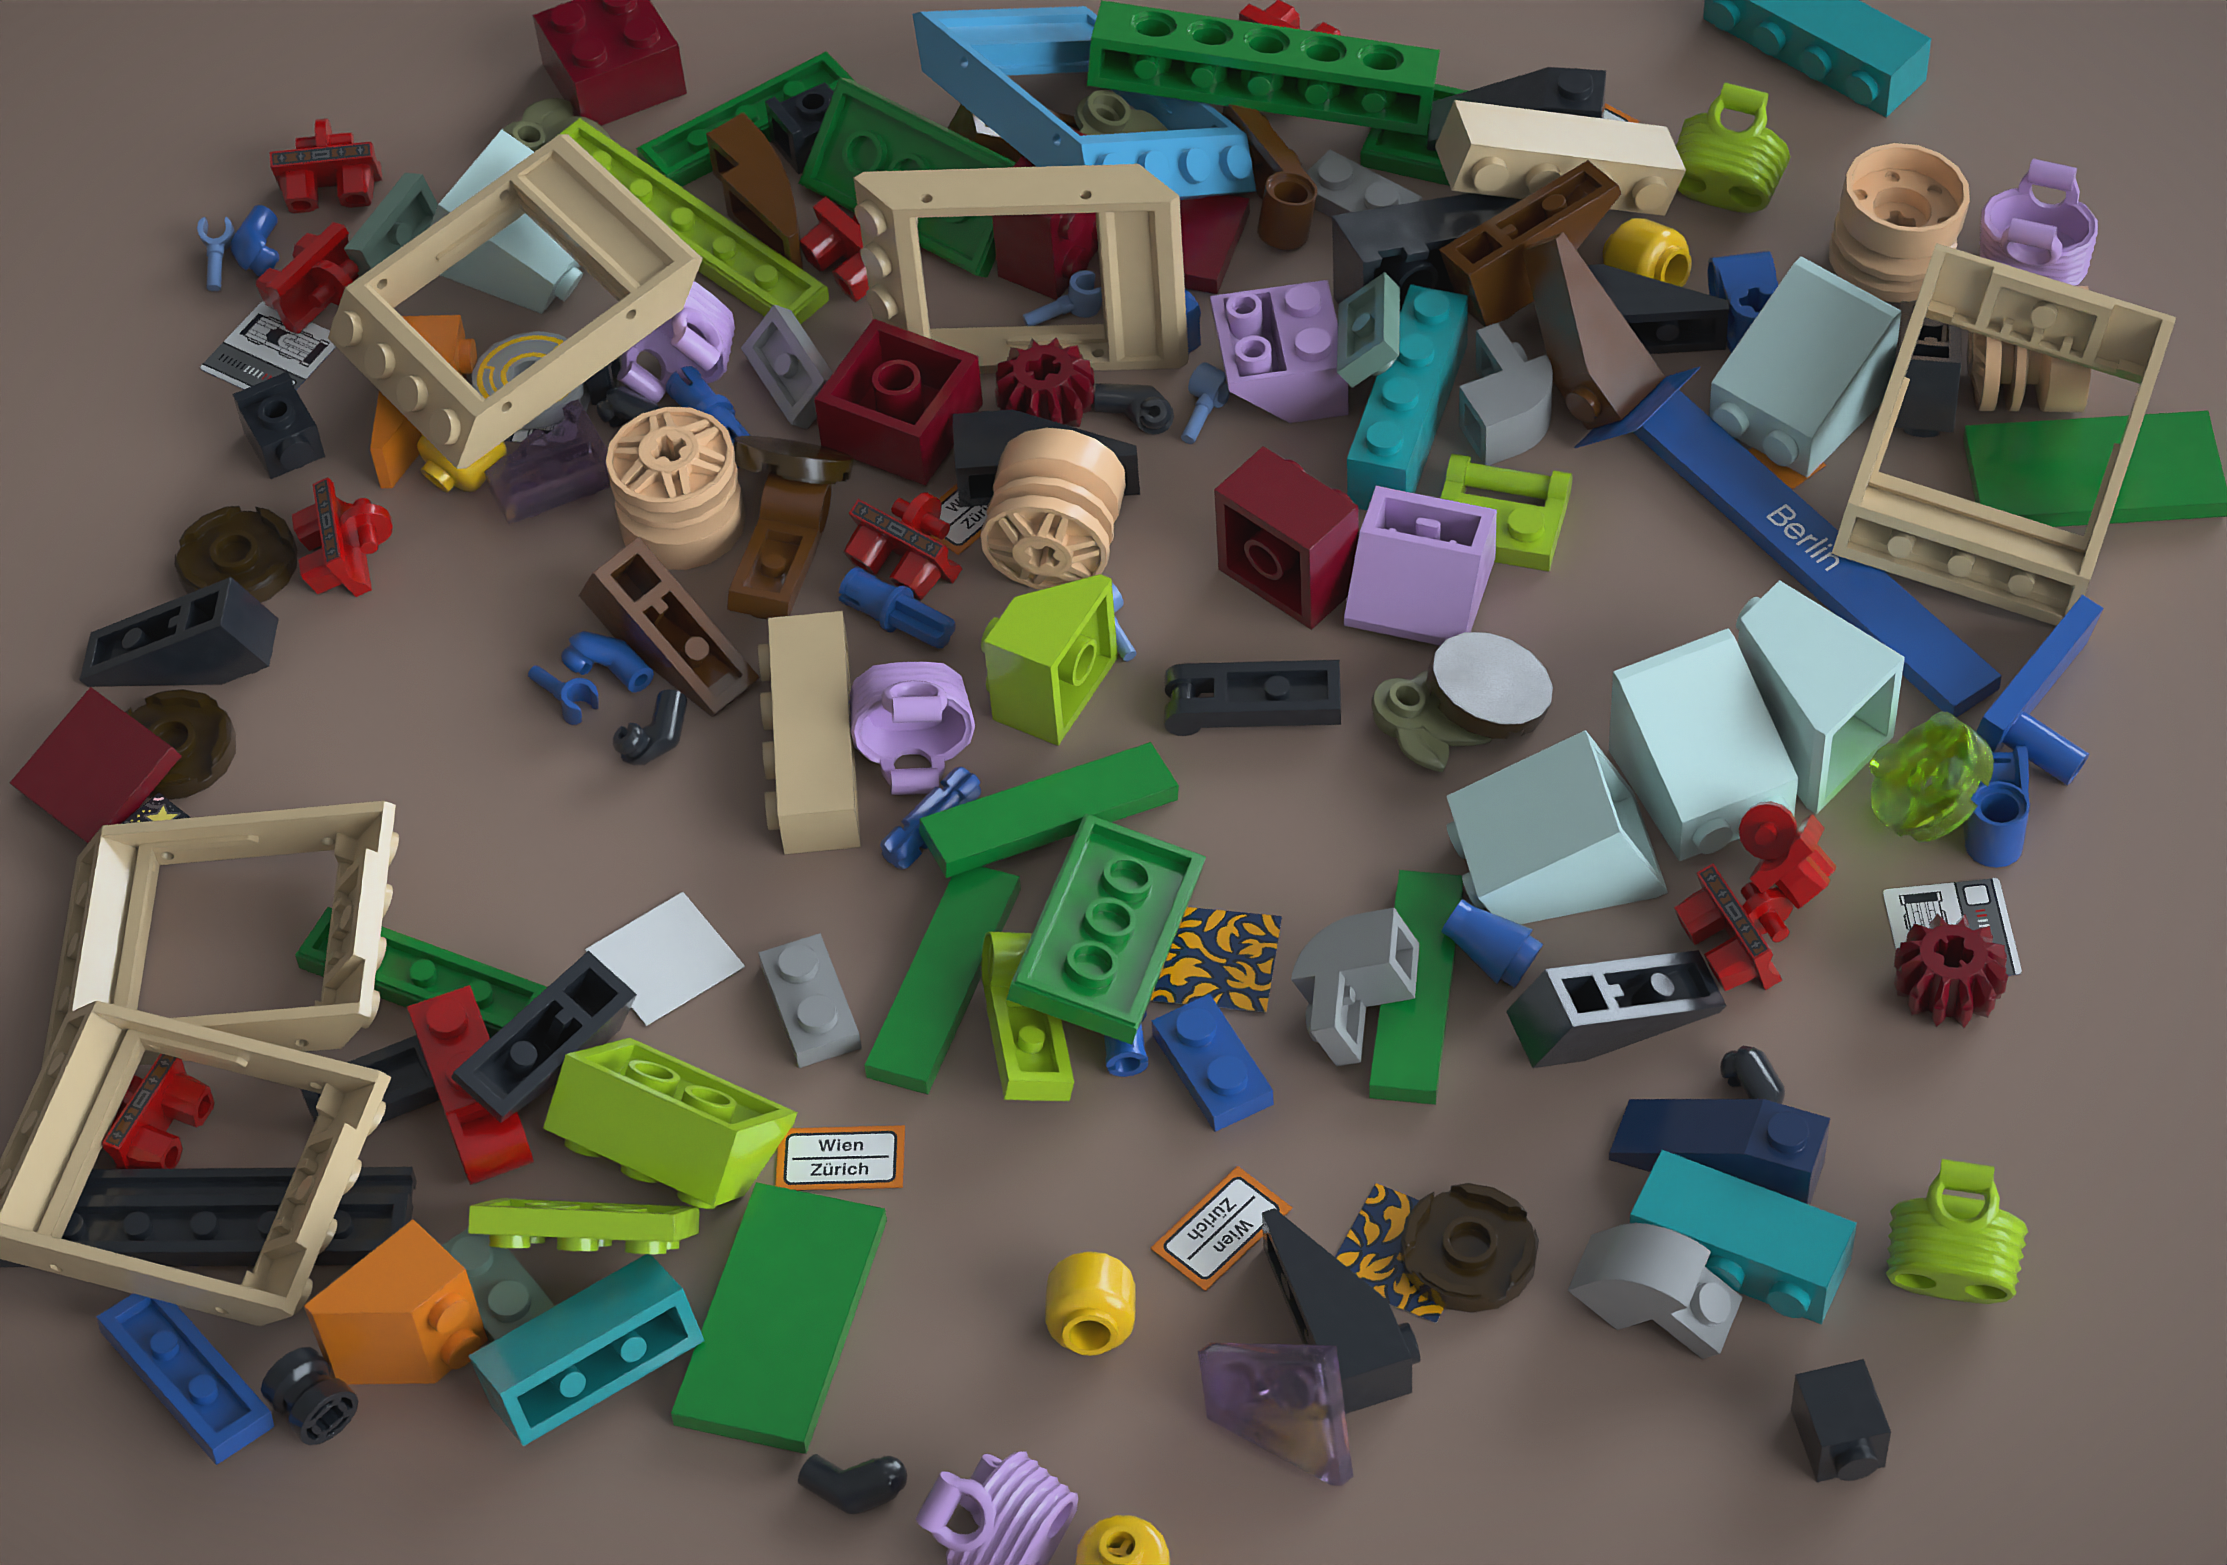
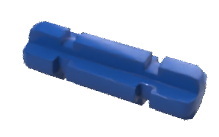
(903, 844)

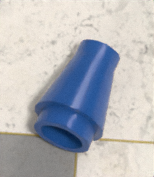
(1492, 942)

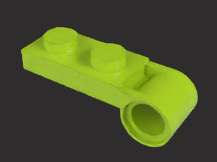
(1026, 1042)

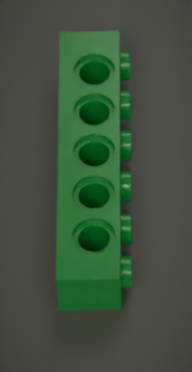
(1263, 67)

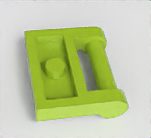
(1523, 531)

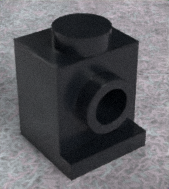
(797, 122)
(278, 425)

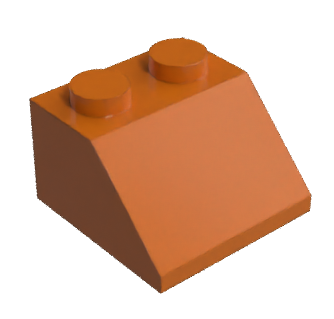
(398, 1314)

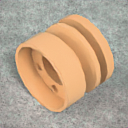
(1891, 217)
(2058, 383)
(677, 486)
(1053, 508)

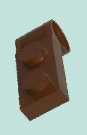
(1279, 181)
(780, 547)

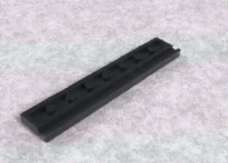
(226, 1214)

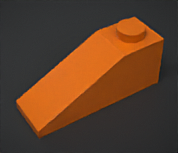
(393, 435)

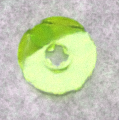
(1939, 749)

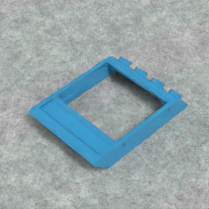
(977, 50)

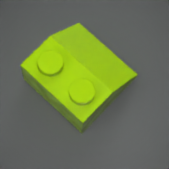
(1050, 656)

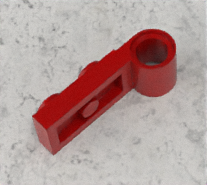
(449, 1034)

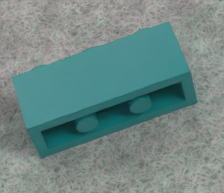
(1756, 1237)
(586, 1348)

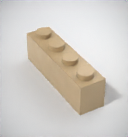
(1522, 150)
(812, 735)

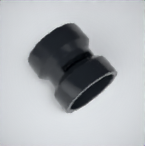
(313, 1400)

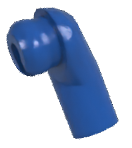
(250, 240)
(610, 652)

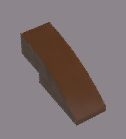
(755, 186)

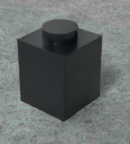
(1840, 1421)

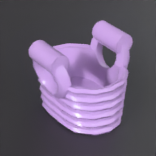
(2039, 235)
(693, 337)
(910, 712)
(1015, 1505)

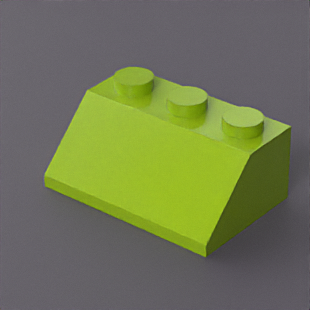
(666, 1121)

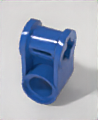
(1747, 285)
(1999, 822)

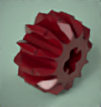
(1046, 382)
(1950, 970)

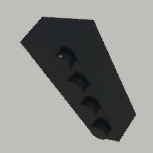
(1405, 241)

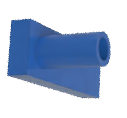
(2009, 718)

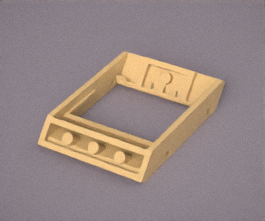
(586, 216)
(1136, 248)
(1966, 543)
(116, 897)
(75, 1108)

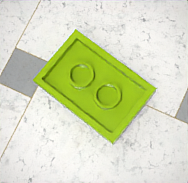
(583, 1224)

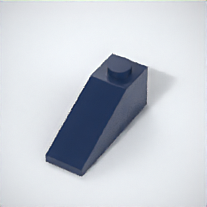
(1740, 1137)

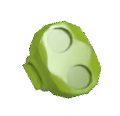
(1731, 166)
(1957, 1243)

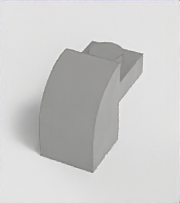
(1509, 403)
(1351, 967)
(1657, 1275)

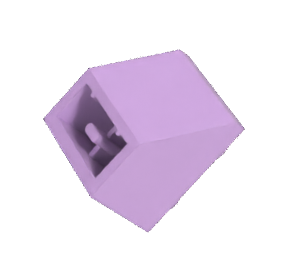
(1282, 350)
(1420, 566)

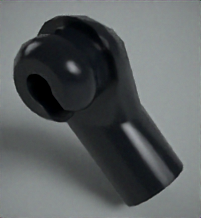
(1138, 402)
(623, 404)
(663, 734)
(1754, 1072)
(857, 1487)

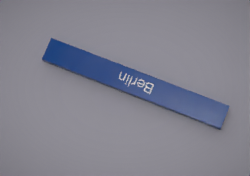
(1803, 544)

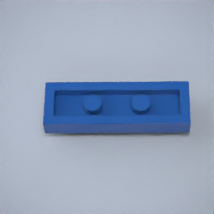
(186, 1374)

